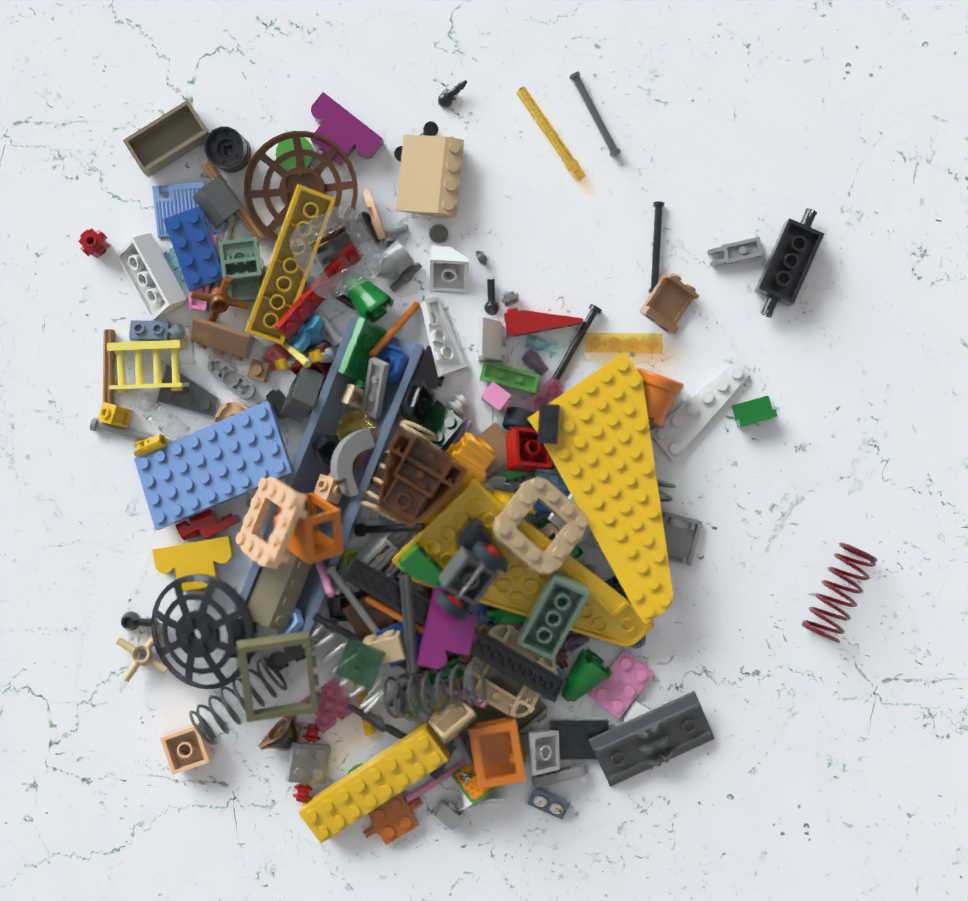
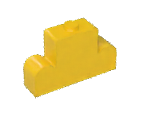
(194, 558)

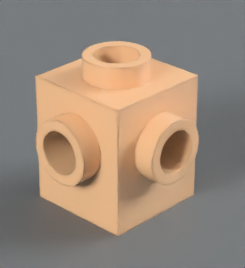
(328, 489)

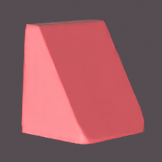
(275, 353)

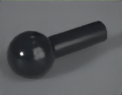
(367, 219)
(491, 306)

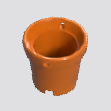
(659, 395)

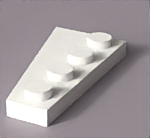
(443, 343)

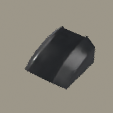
(417, 403)

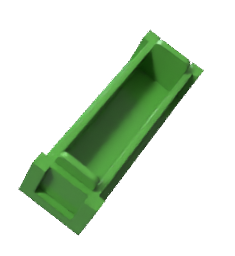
(509, 377)

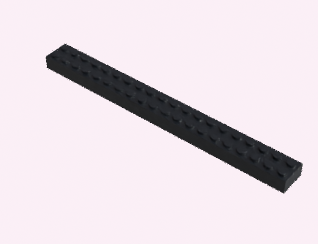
(485, 647)

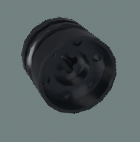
(217, 147)

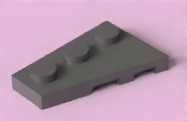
(191, 398)

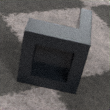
(325, 448)

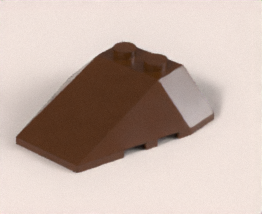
(417, 478)

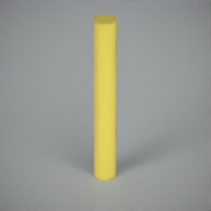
(296, 354)

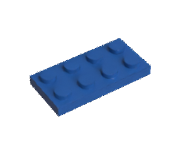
(194, 248)

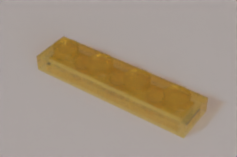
(623, 343)

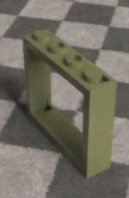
(270, 643)

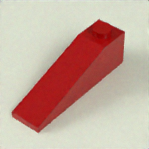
(530, 322)

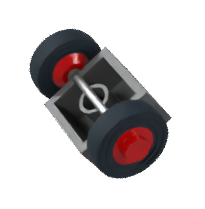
(468, 578)

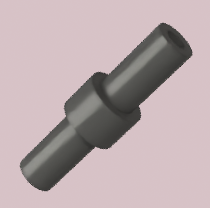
(405, 277)

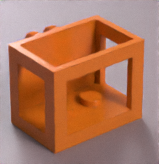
(307, 540)
(496, 752)

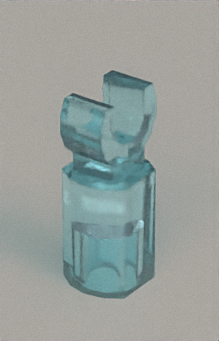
(172, 260)
(540, 344)

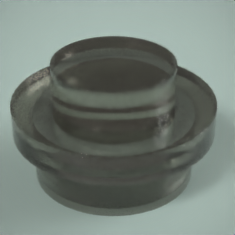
(438, 233)
(510, 298)

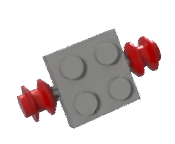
(307, 763)

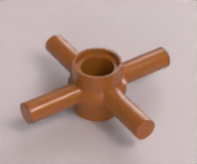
(219, 299)

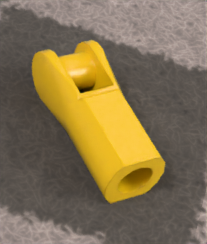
(150, 445)

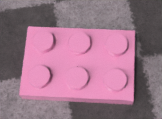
(623, 685)

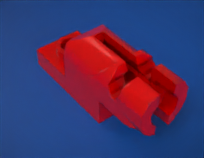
(206, 524)

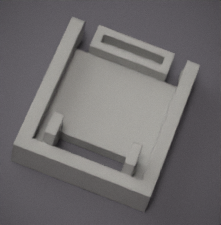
(681, 541)

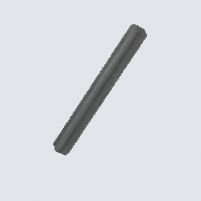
(409, 623)

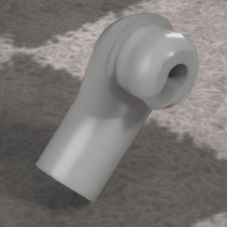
(391, 234)

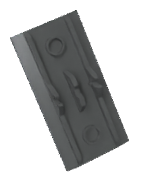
(651, 738)

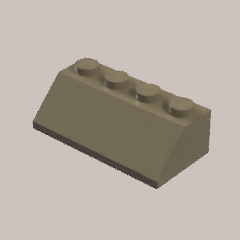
(278, 592)

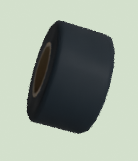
(517, 418)

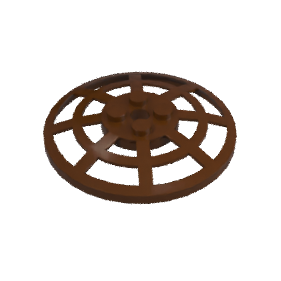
(295, 176)

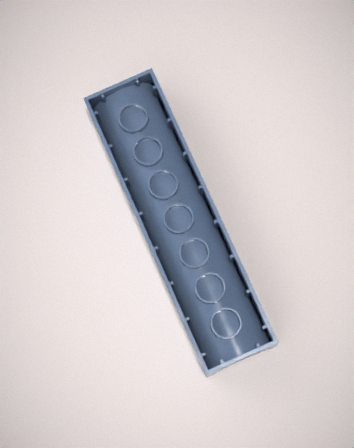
(308, 469)

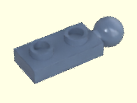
(150, 330)

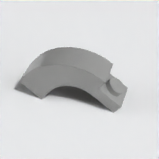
(344, 457)

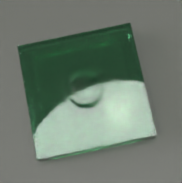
(360, 663)

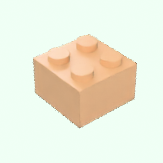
(186, 749)

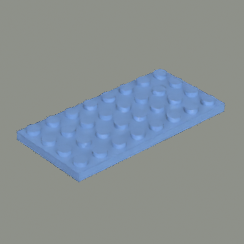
(213, 465)

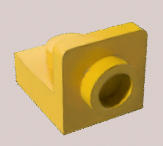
(115, 415)

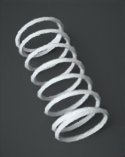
(376, 698)

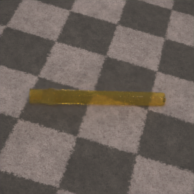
(571, 164)

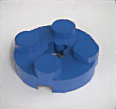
(397, 360)

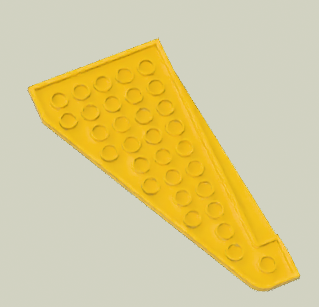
(612, 477)
(605, 612)

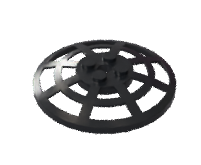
(207, 627)

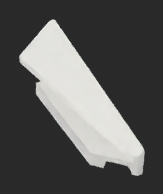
(376, 552)

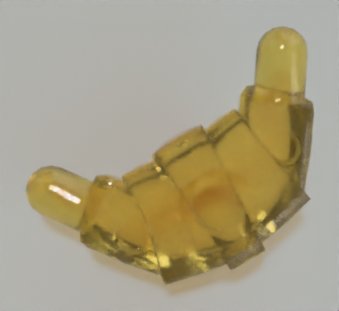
(352, 422)

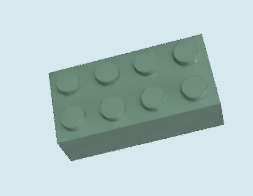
(553, 615)

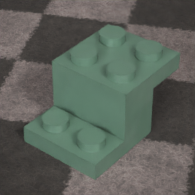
(244, 265)

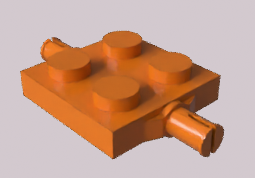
(393, 818)

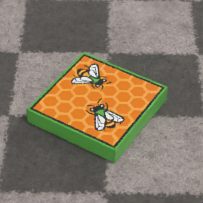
(466, 780)

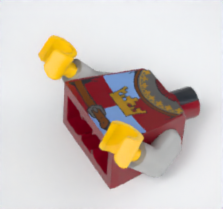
(319, 354)

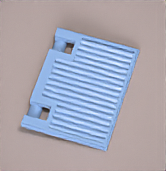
(179, 200)

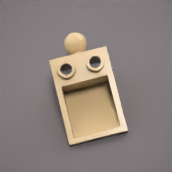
(451, 721)

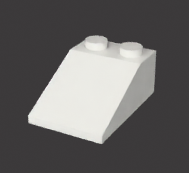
(490, 340)

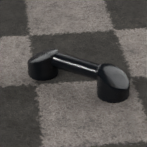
(429, 129)

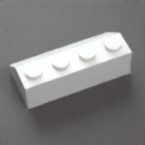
(151, 276)

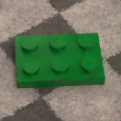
(356, 358)

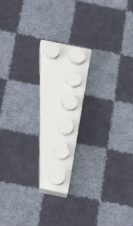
(696, 412)

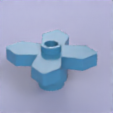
(308, 333)

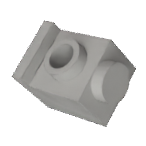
(448, 813)

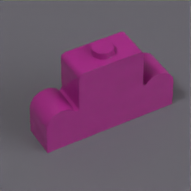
(343, 130)
(444, 634)

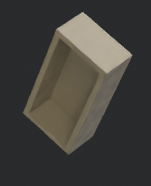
(167, 138)

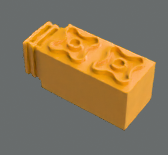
(476, 457)

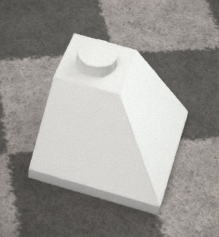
(448, 270)

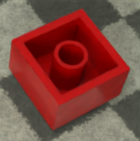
(524, 453)

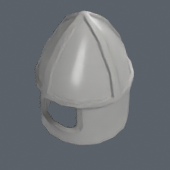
(394, 261)

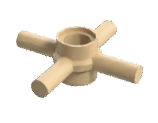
(135, 651)

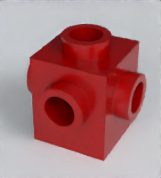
(99, 246)

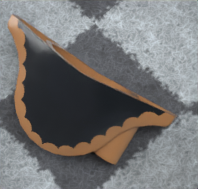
(282, 734)

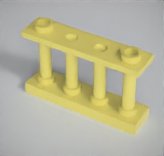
(138, 349)

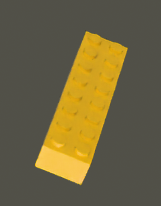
(283, 278)
(374, 782)

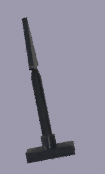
(377, 722)

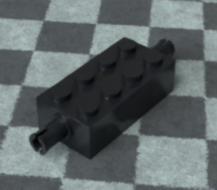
(789, 262)

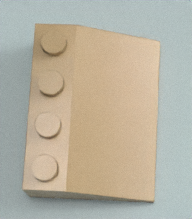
(430, 175)

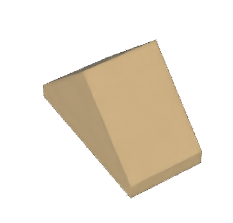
(352, 396)

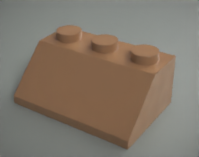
(221, 339)

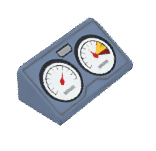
(549, 802)

